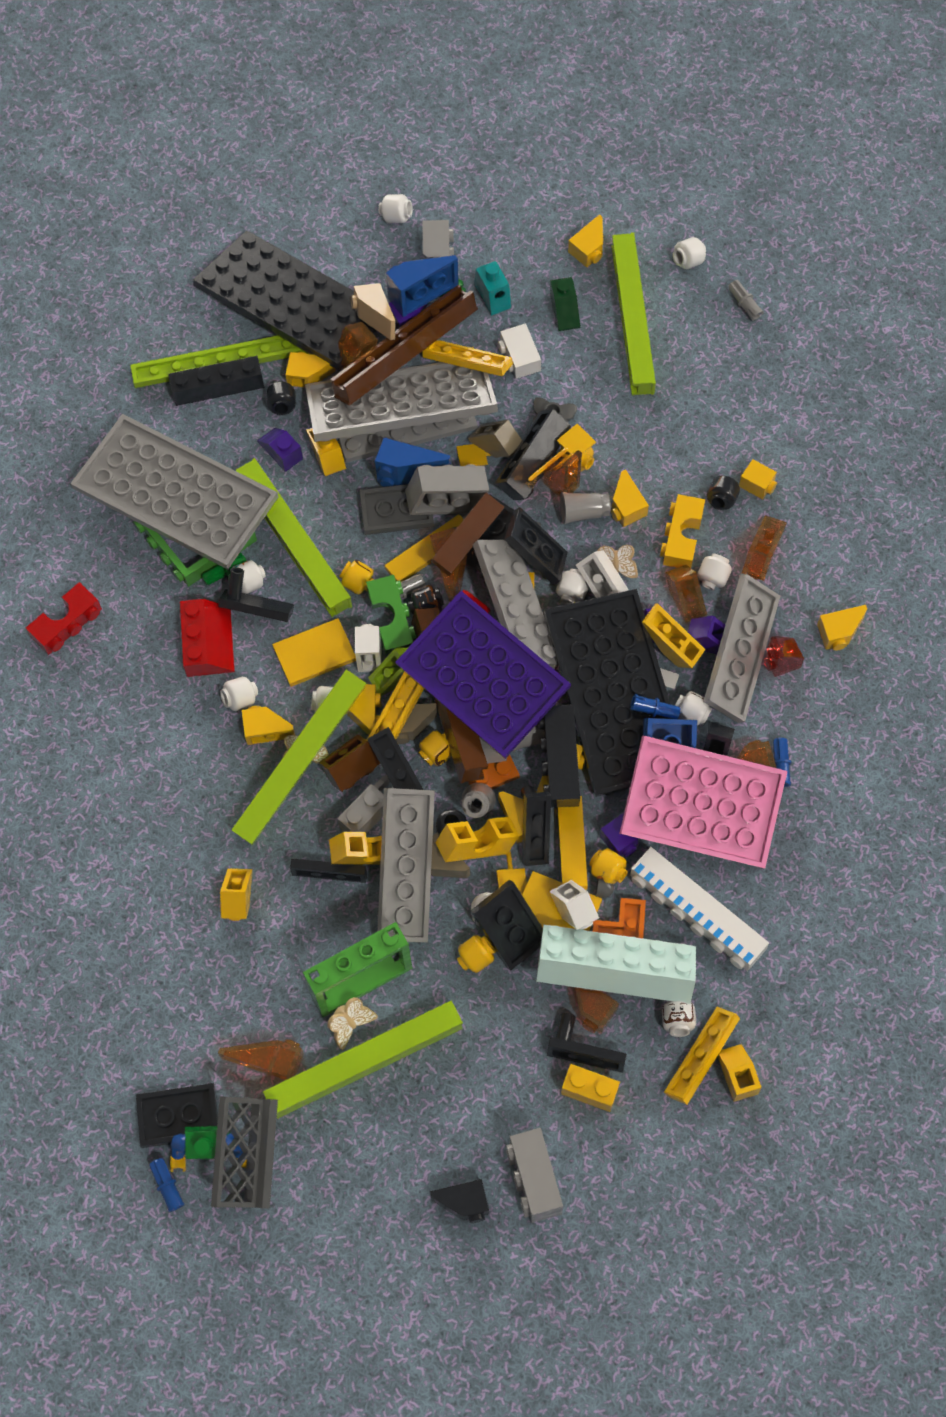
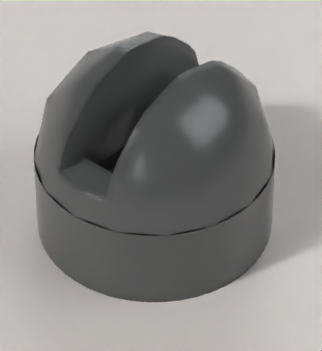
(603, 889)

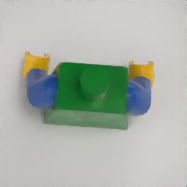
(197, 1144)

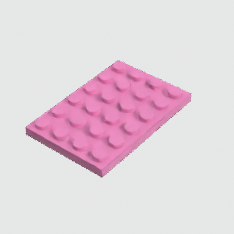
(703, 802)

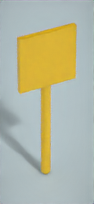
(571, 441)
(472, 454)
(516, 875)

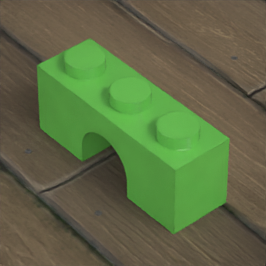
(386, 593)

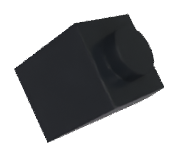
(718, 739)
(463, 1200)

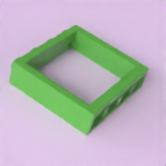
(181, 573)
(359, 969)

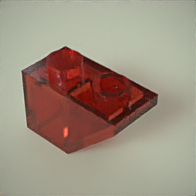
(783, 655)

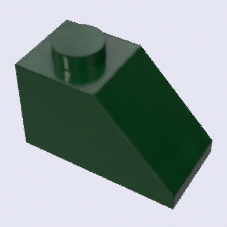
(565, 303)

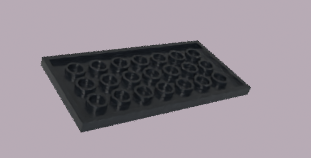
(281, 295)
(607, 662)

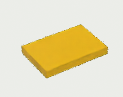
(314, 652)
(542, 904)

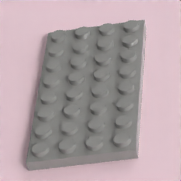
(402, 400)
(175, 491)

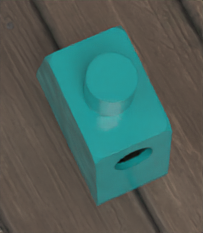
(490, 280)

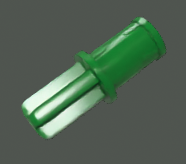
(219, 572)

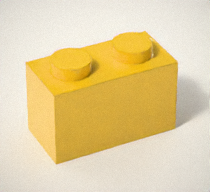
(590, 1087)

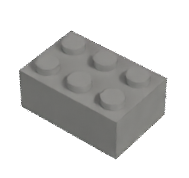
(446, 489)
(534, 1175)

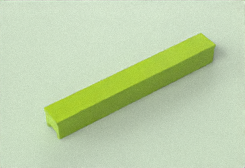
(633, 314)
(301, 547)
(299, 757)
(365, 1059)

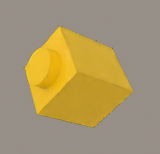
(758, 479)

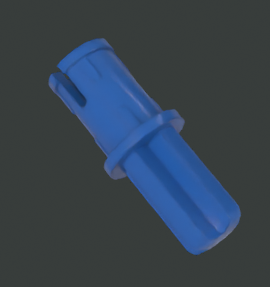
(654, 707)
(781, 757)
(166, 1185)

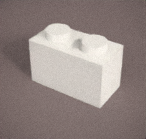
(519, 345)
(601, 575)
(368, 647)
(574, 905)

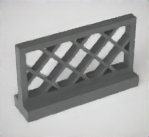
(258, 1153)

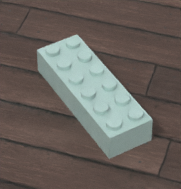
(617, 964)

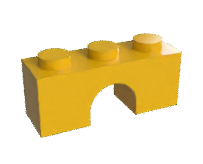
(686, 514)
(461, 843)
(355, 848)

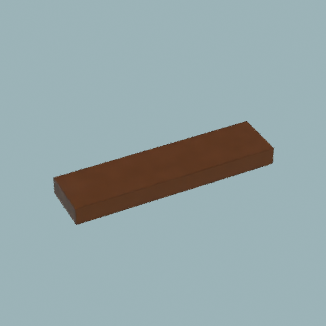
(467, 534)

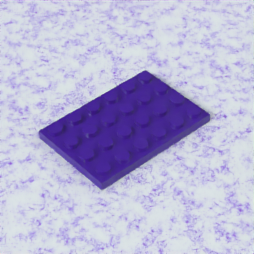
(483, 674)

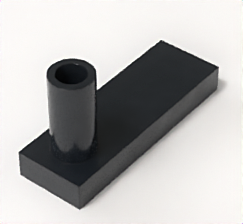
(236, 600)
(393, 760)
(536, 826)
(327, 870)
(565, 1049)

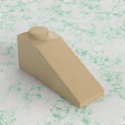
(374, 308)

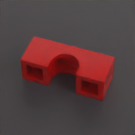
(52, 633)

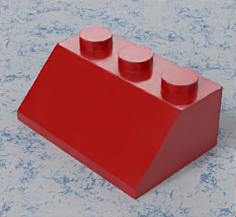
(206, 638)

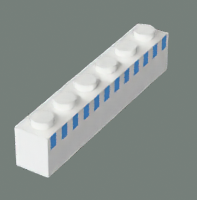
(699, 909)

